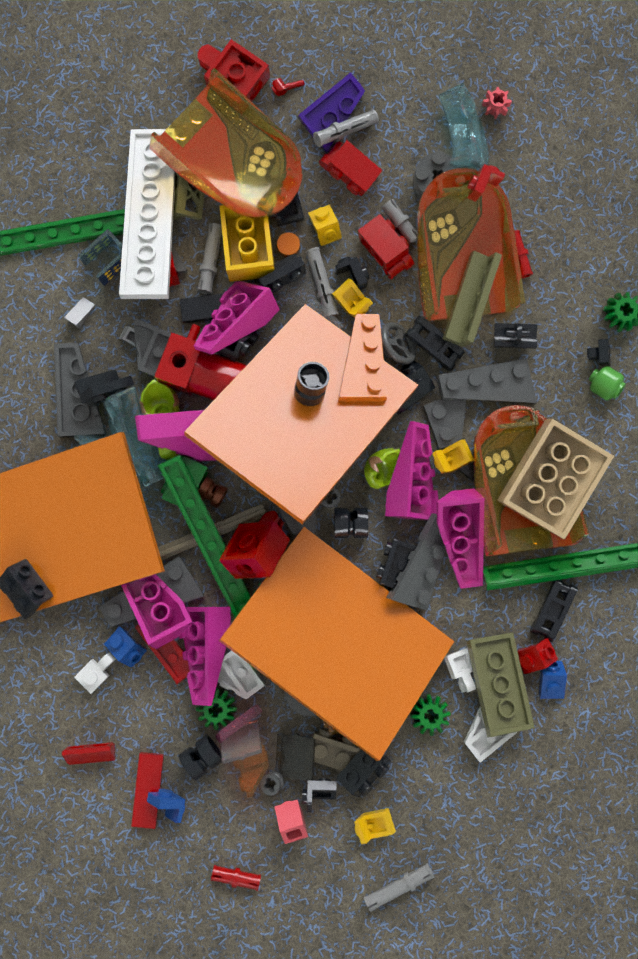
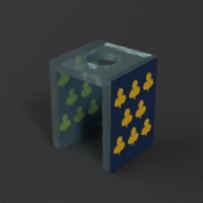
(96, 249)

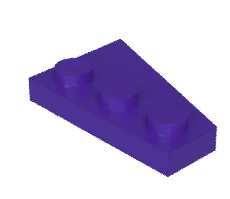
(332, 106)

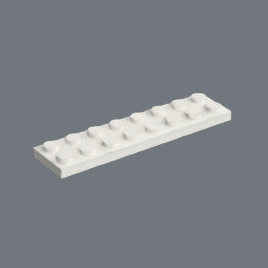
(147, 222)

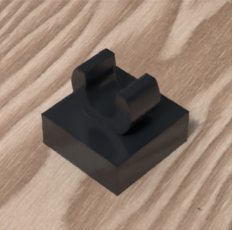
(601, 353)

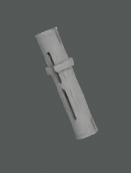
(339, 130)
(315, 257)
(208, 267)
(399, 887)

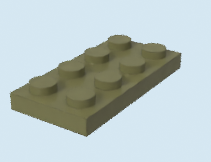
(500, 684)

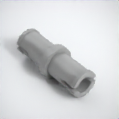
(400, 221)

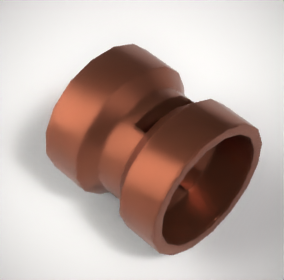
(212, 492)

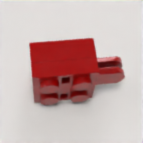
(237, 65)
(256, 548)

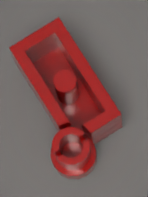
(351, 167)
(386, 246)

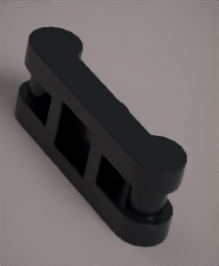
(433, 343)
(554, 610)

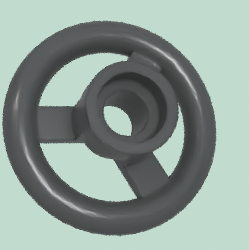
(396, 345)

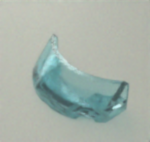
(465, 128)
(122, 411)

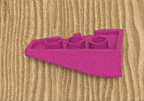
(241, 312)
(167, 431)
(411, 485)
(462, 531)
(157, 610)
(205, 650)

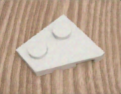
(239, 676)
(478, 741)

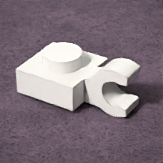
(460, 667)
(94, 673)

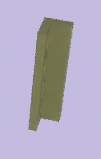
(180, 198)
(471, 298)

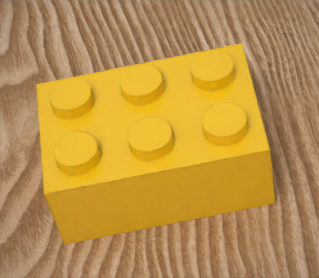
(246, 245)

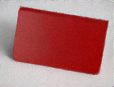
(89, 753)

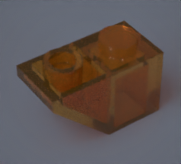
(252, 770)

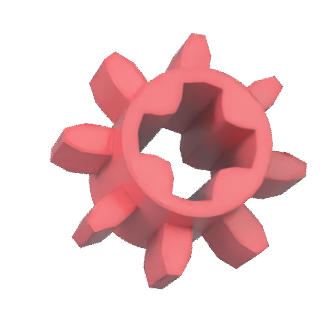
(494, 97)

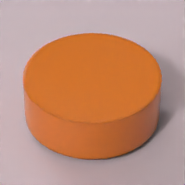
(288, 244)

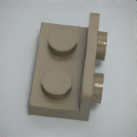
(333, 750)

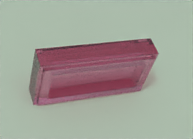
(238, 723)

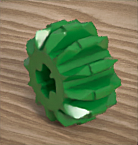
(616, 315)
(223, 714)
(423, 720)

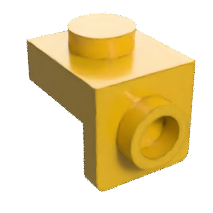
(325, 225)
(352, 299)
(453, 457)
(374, 825)

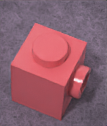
(291, 821)

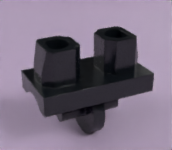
(515, 335)

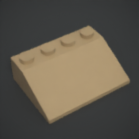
(555, 478)

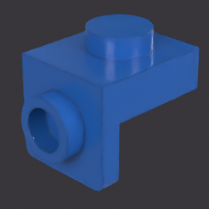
(125, 647)
(553, 681)
(170, 801)

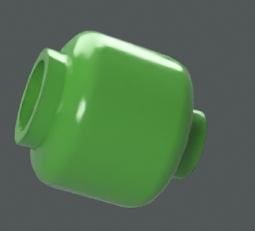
(607, 383)

